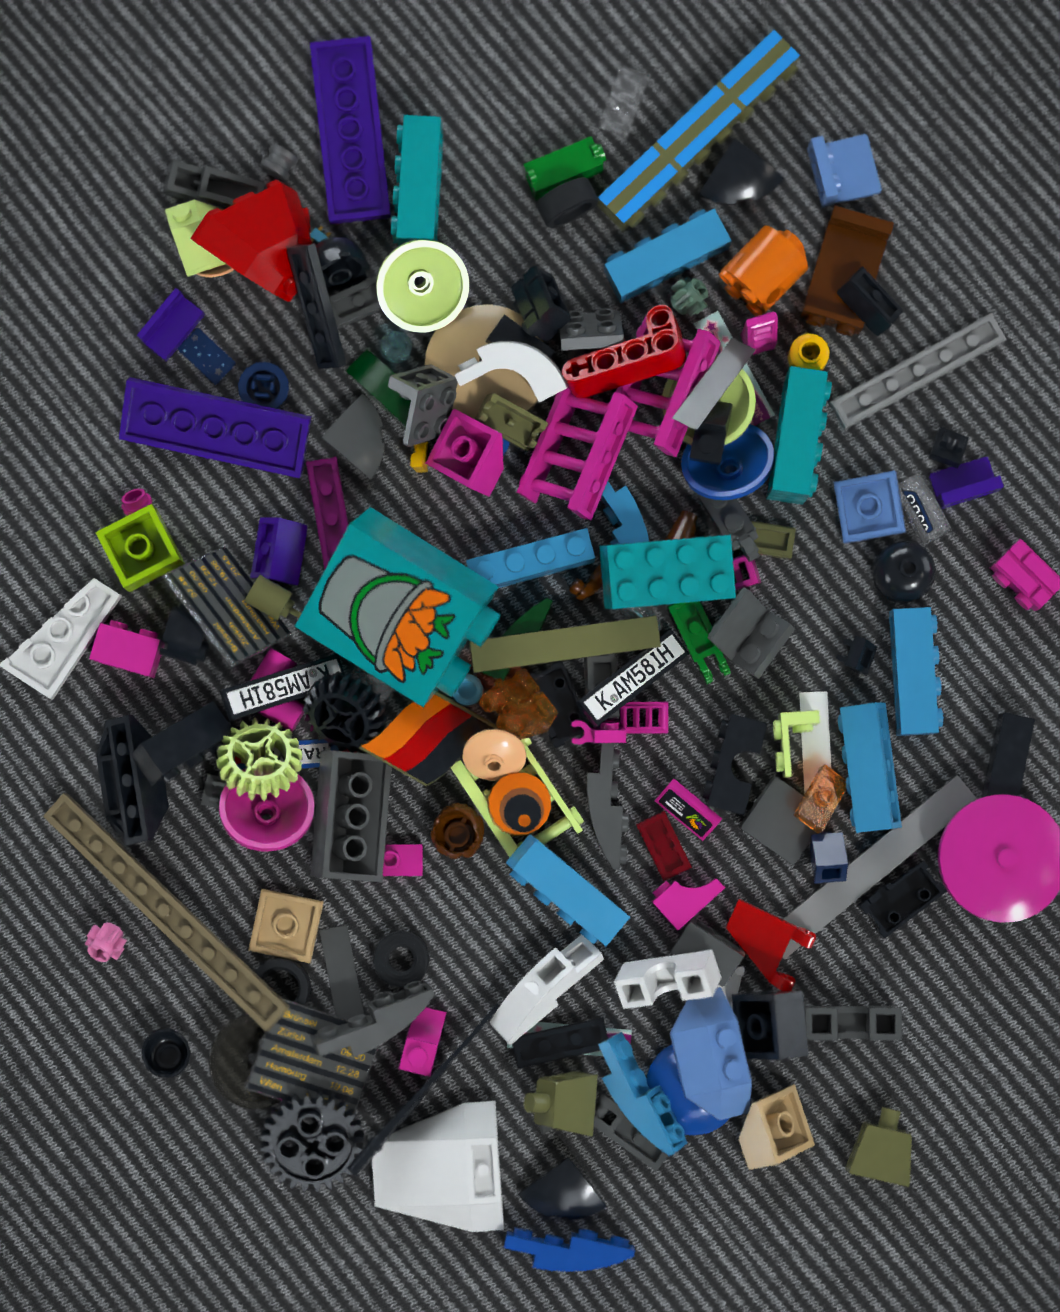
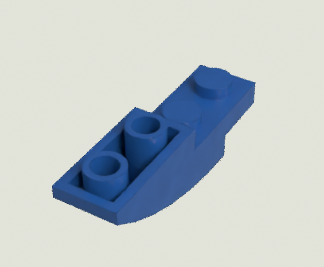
(581, 1254)

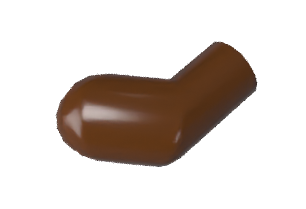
(590, 587)

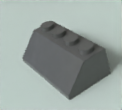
(350, 817)

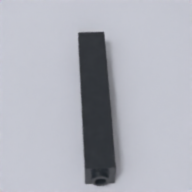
(1008, 755)

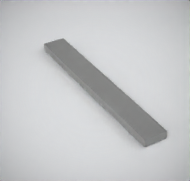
(880, 859)

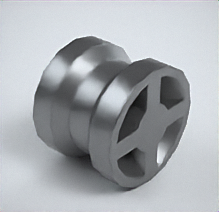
(279, 162)

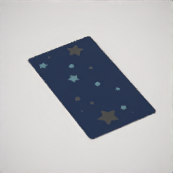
(206, 356)

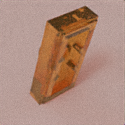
(821, 799)

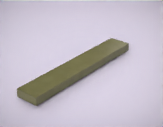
(565, 644)

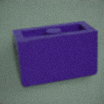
(170, 325)
(966, 483)
(279, 550)

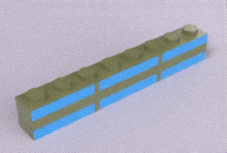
(698, 131)

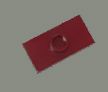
(663, 846)

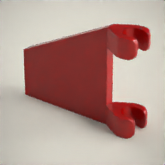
(766, 939)

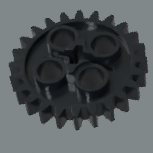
(293, 1160)

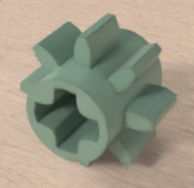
(689, 296)

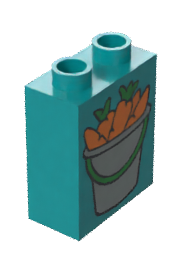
(399, 608)

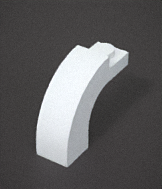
(520, 357)

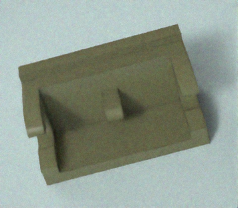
(512, 421)

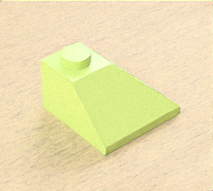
(183, 222)

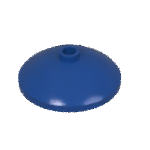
(748, 457)
(691, 1117)

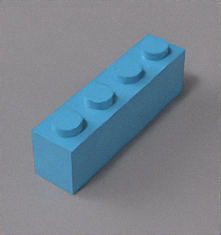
(666, 255)
(535, 559)
(914, 671)
(869, 767)
(567, 890)

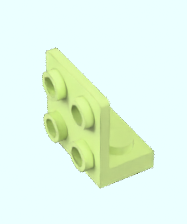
(800, 723)

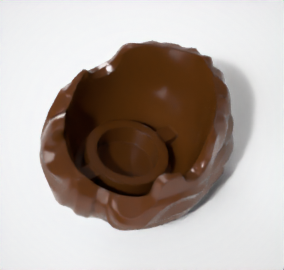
(457, 831)

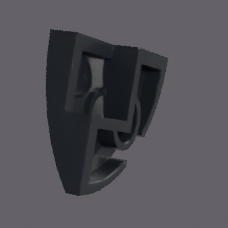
(740, 177)
(563, 1193)

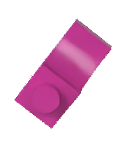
(683, 903)
(423, 1042)

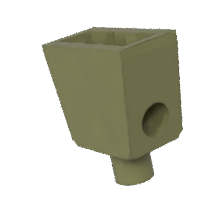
(565, 1102)
(882, 1150)

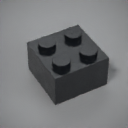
(771, 1024)

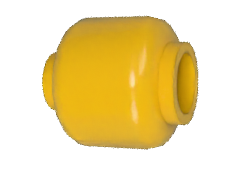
(813, 346)

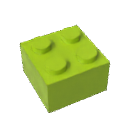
(140, 548)

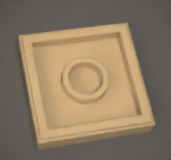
(286, 925)

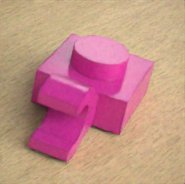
(607, 733)

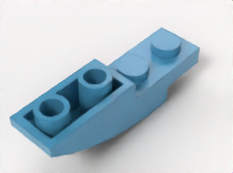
(624, 511)
(644, 1107)

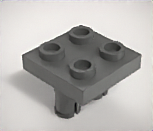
(591, 331)

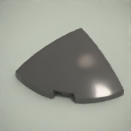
(358, 436)

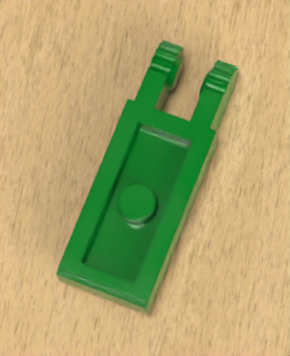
(694, 631)

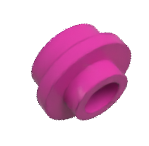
(135, 500)

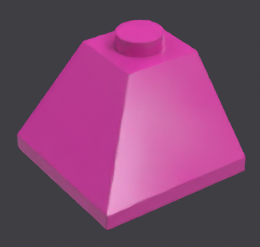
(468, 453)

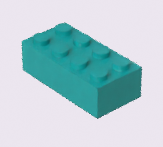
(418, 179)
(797, 435)
(667, 571)

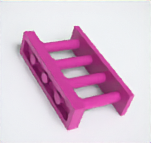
(671, 433)
(600, 461)

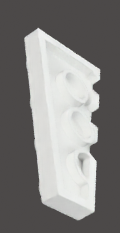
(58, 646)

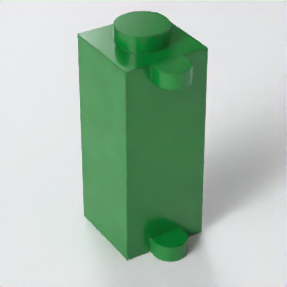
(563, 165)

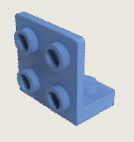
(843, 169)

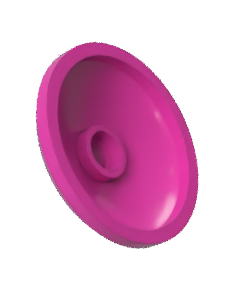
(290, 813)

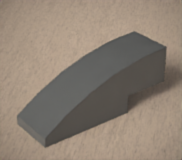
(207, 184)

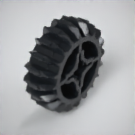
(344, 711)

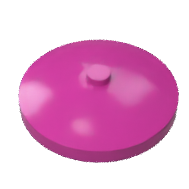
(1001, 858)

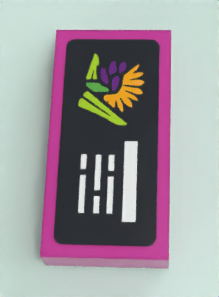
(688, 809)

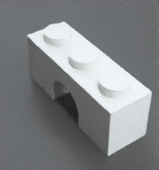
(644, 980)

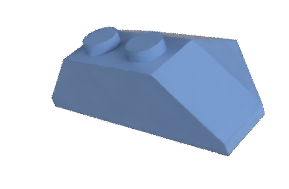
(712, 1057)

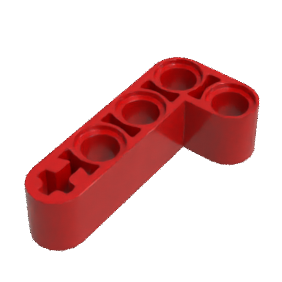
(630, 360)

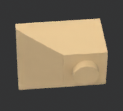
(775, 1129)

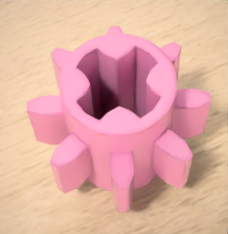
(105, 942)

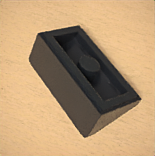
(869, 301)

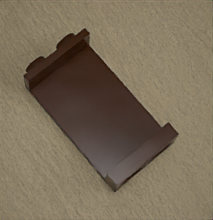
(848, 244)

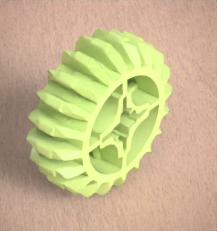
(267, 773)

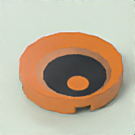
(519, 804)

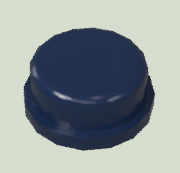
(264, 385)

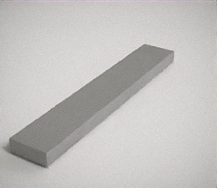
(917, 371)

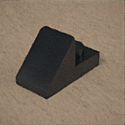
(711, 435)

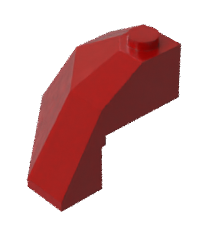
(255, 236)

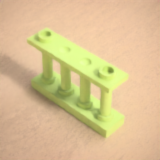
(571, 818)

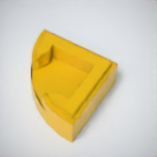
(420, 457)

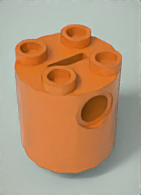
(765, 269)

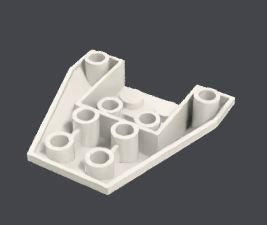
(444, 1169)

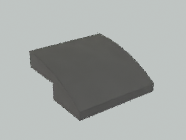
(774, 824)

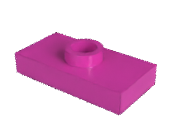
(403, 860)

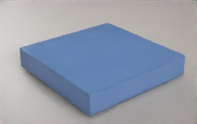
(869, 507)

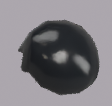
(165, 1053)

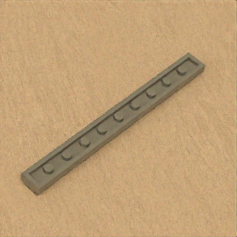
(166, 912)

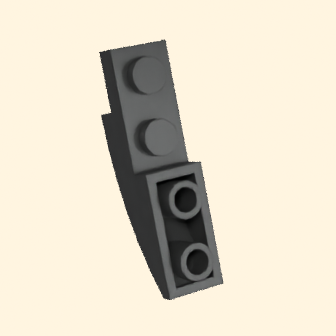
(607, 820)
(387, 1017)

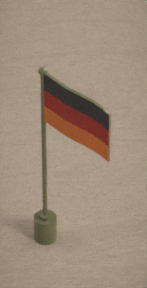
(420, 739)

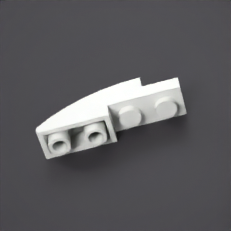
(542, 985)

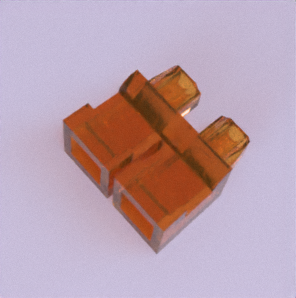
(519, 706)

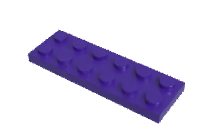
(350, 130)
(214, 427)

